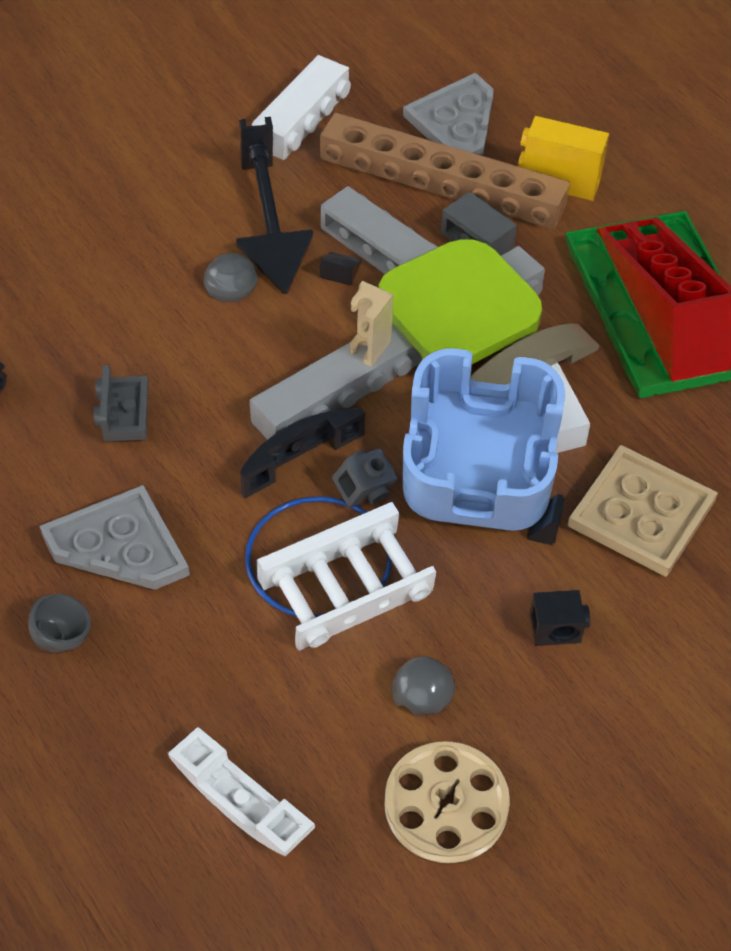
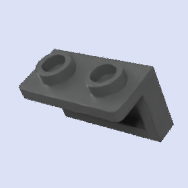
(122, 406)

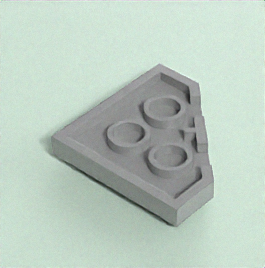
(455, 114)
(118, 540)

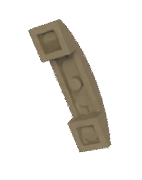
(547, 345)

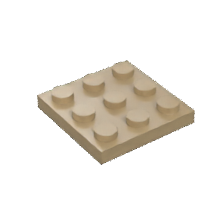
(643, 510)

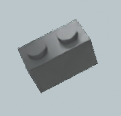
(478, 221)

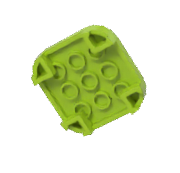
(461, 300)

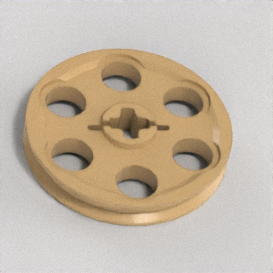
(456, 816)

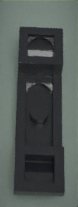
(334, 426)

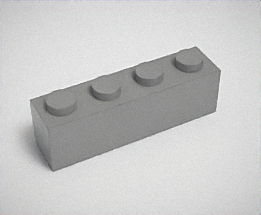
(371, 231)

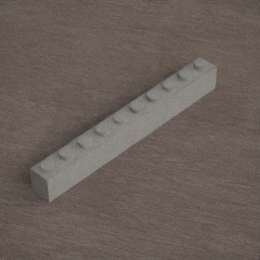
(343, 377)

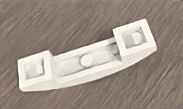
(239, 796)

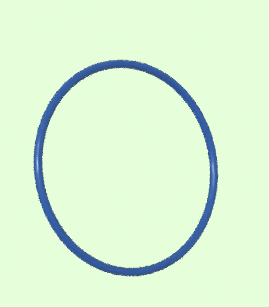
(289, 504)

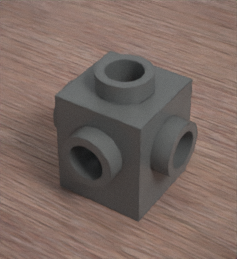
(364, 478)

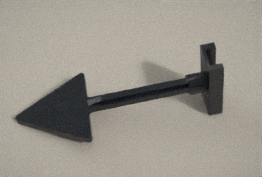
(276, 253)

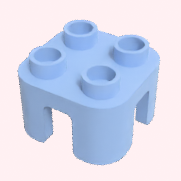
(482, 447)

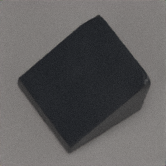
(339, 268)
(547, 527)

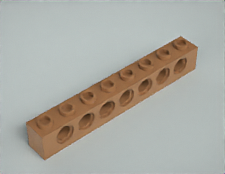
(443, 169)

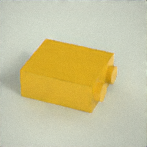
(565, 153)

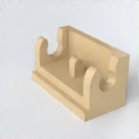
(373, 322)

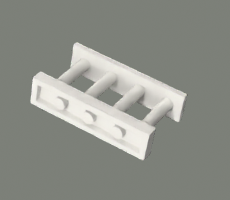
(346, 541)

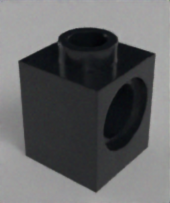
(558, 617)

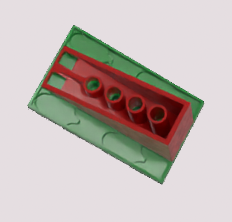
(658, 301)

